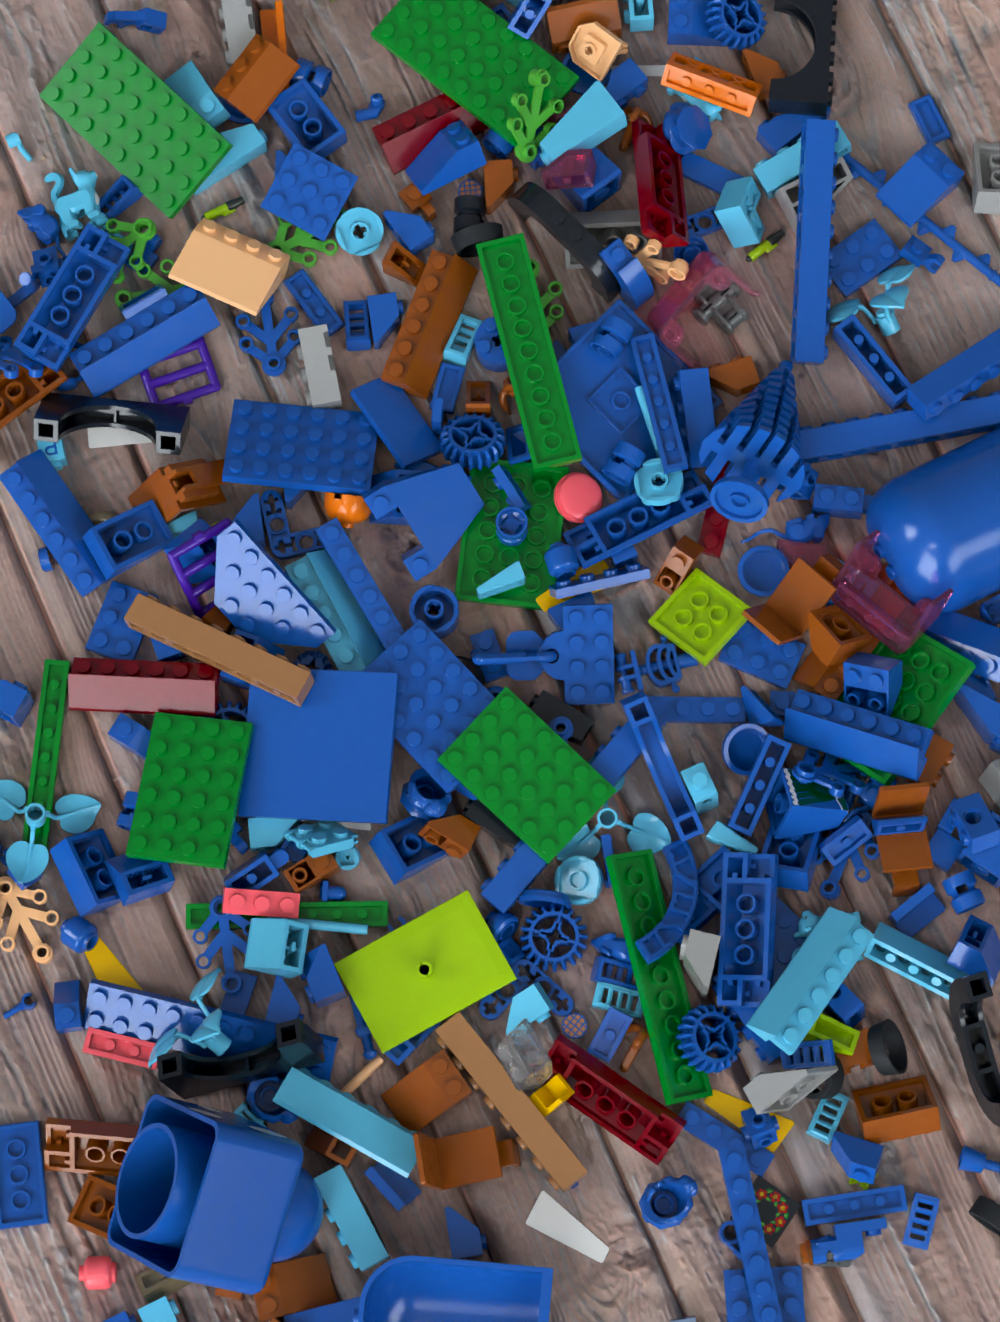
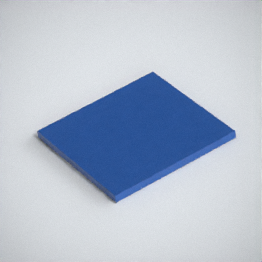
(605, 399)
(325, 756)

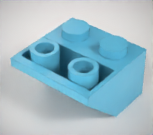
(276, 947)

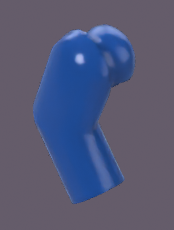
(373, 110)

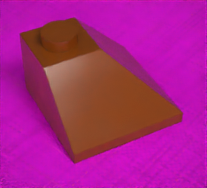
(835, 634)

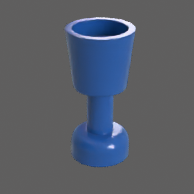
(976, 1161)

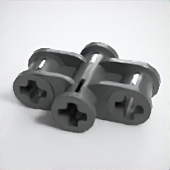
(720, 307)

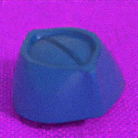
(690, 251)

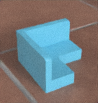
(738, 212)

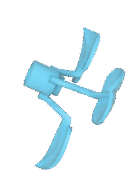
(887, 301)
(645, 834)
(30, 860)
(208, 1031)

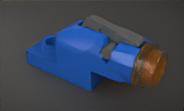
(843, 1246)

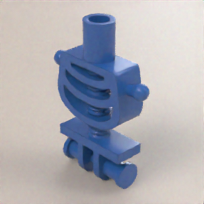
(677, 661)

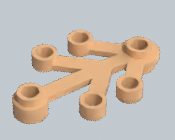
(676, 269)
(21, 915)

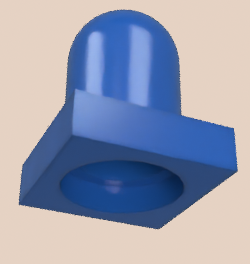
(331, 892)

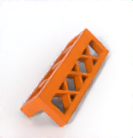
(274, 28)
(709, 85)

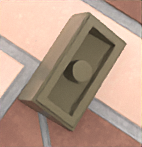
(155, 1285)

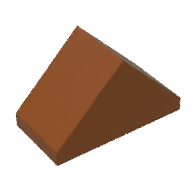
(402, 264)
(478, 398)

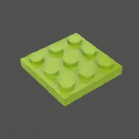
(700, 617)

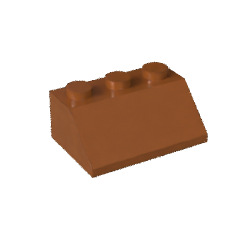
(565, 18)
(256, 78)
(896, 1110)

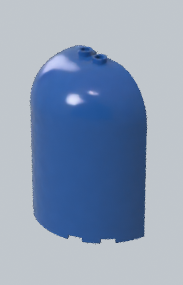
(943, 525)
(455, 1291)

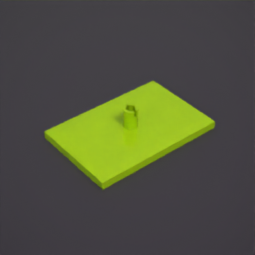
(461, 963)

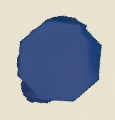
(686, 128)
(424, 796)
(260, 1097)
(668, 1201)

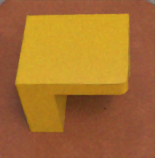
(551, 1095)

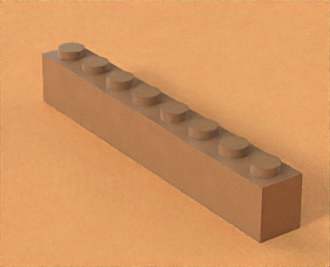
(219, 649)
(513, 1105)

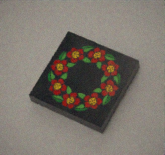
(774, 1210)

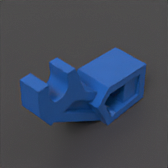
(143, 19)

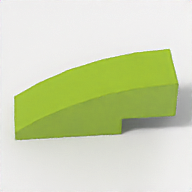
(843, 1037)

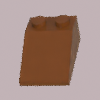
(427, 1092)
(94, 1206)
(295, 1287)

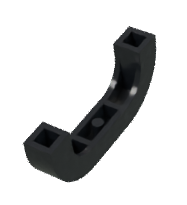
(569, 232)
(974, 1042)

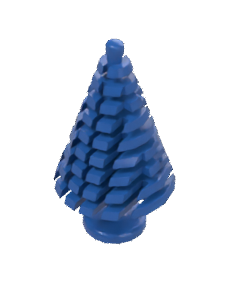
(759, 441)

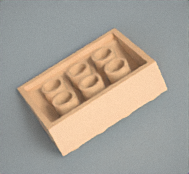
(230, 266)

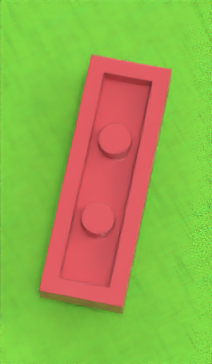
(260, 902)
(118, 1047)

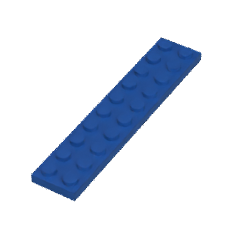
(151, 1015)

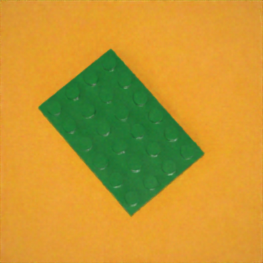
(485, 556)
(929, 683)
(526, 775)
(190, 790)

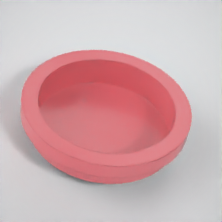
(577, 496)

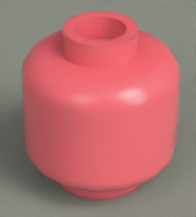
(98, 1272)

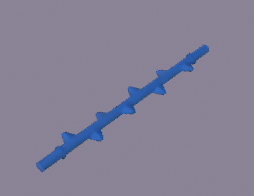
(926, 225)

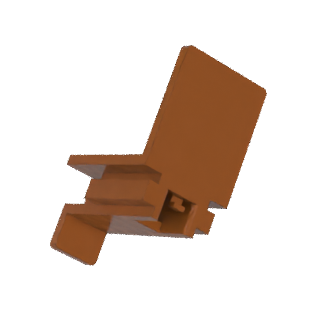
(182, 487)
(801, 590)
(903, 852)
(463, 1158)

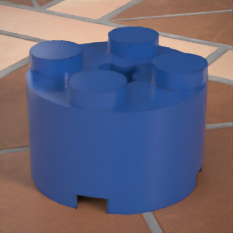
(487, 353)
(441, 600)

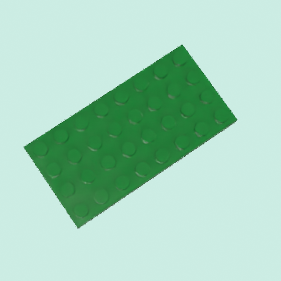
(471, 57)
(136, 120)

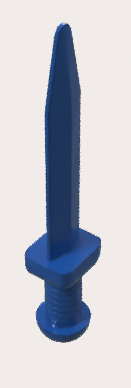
(363, 1032)

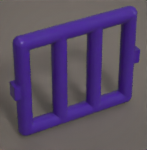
(186, 397)
(183, 573)

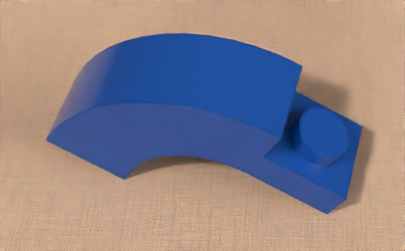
(631, 275)

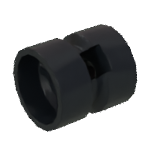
(468, 211)

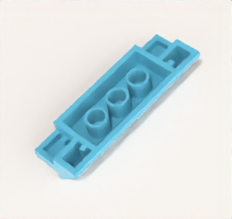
(354, 641)
(810, 980)
(348, 1120)

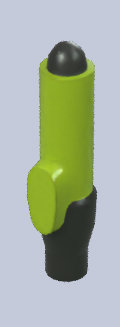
(225, 209)
(766, 246)

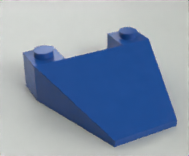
(437, 508)

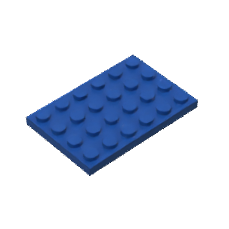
(300, 448)
(434, 698)

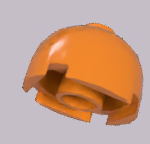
(347, 508)

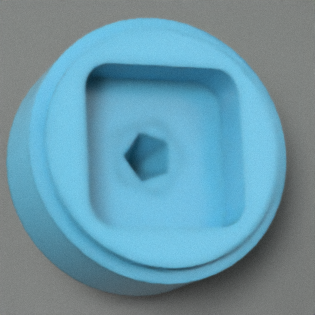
(348, 858)

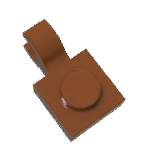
(416, 201)

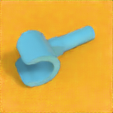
(14, 140)

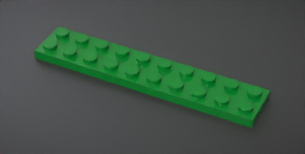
(528, 352)
(659, 983)

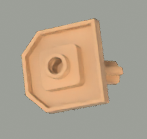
(595, 49)

